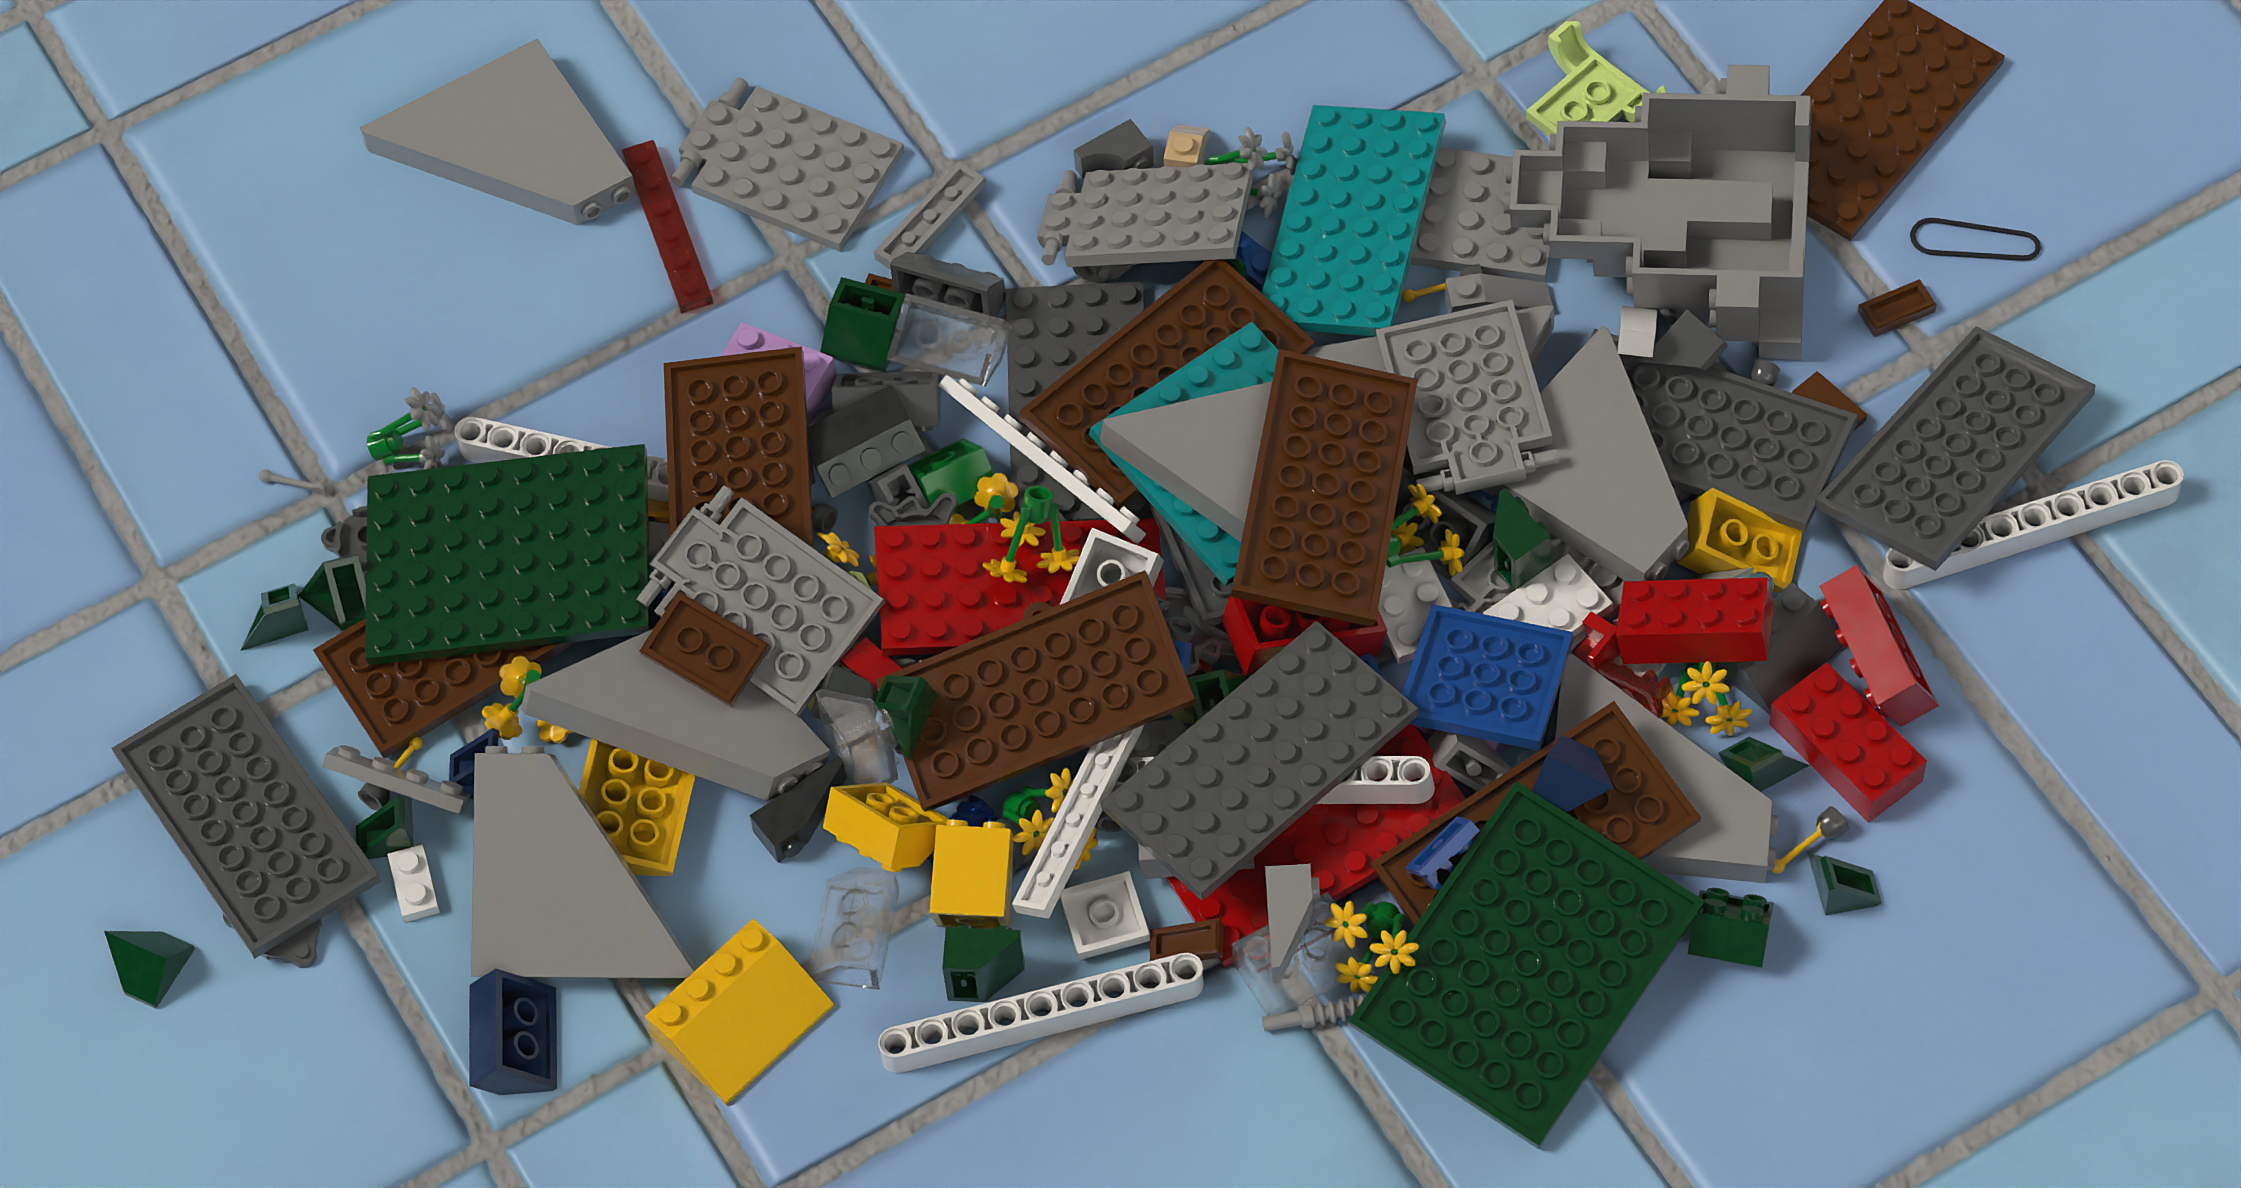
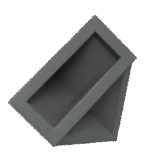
(1687, 344)

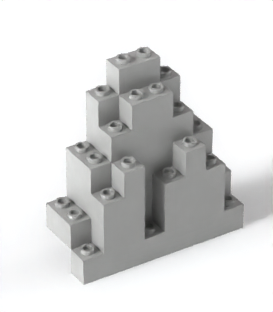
(1686, 203)

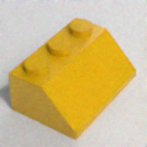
(882, 824)

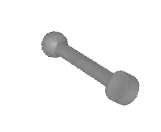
(318, 487)

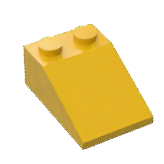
(1735, 536)

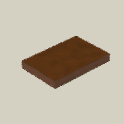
(705, 649)

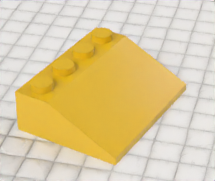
(637, 805)
(738, 1012)

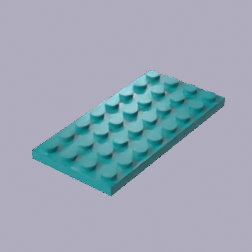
(1353, 217)

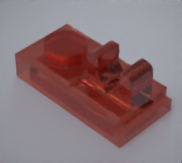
(1642, 689)

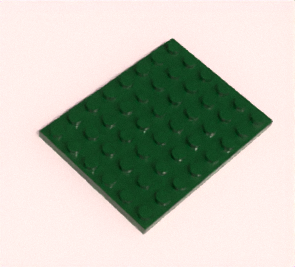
(507, 554)
(1527, 964)

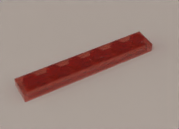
(667, 227)

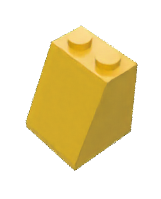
(972, 875)

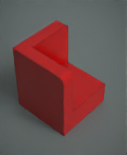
(1599, 643)

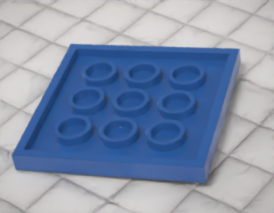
(1486, 676)

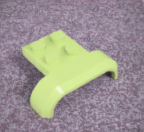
(1589, 91)

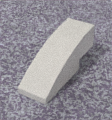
(1637, 331)

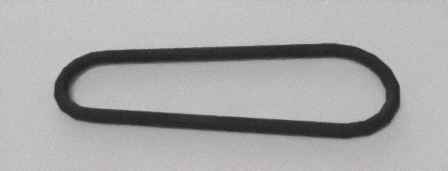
(1973, 254)

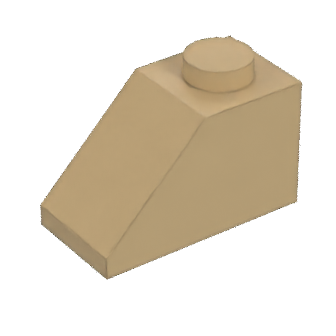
(1186, 146)

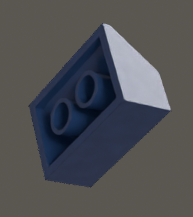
(512, 1034)

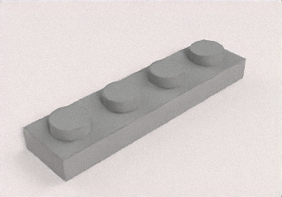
(932, 214)
(410, 783)

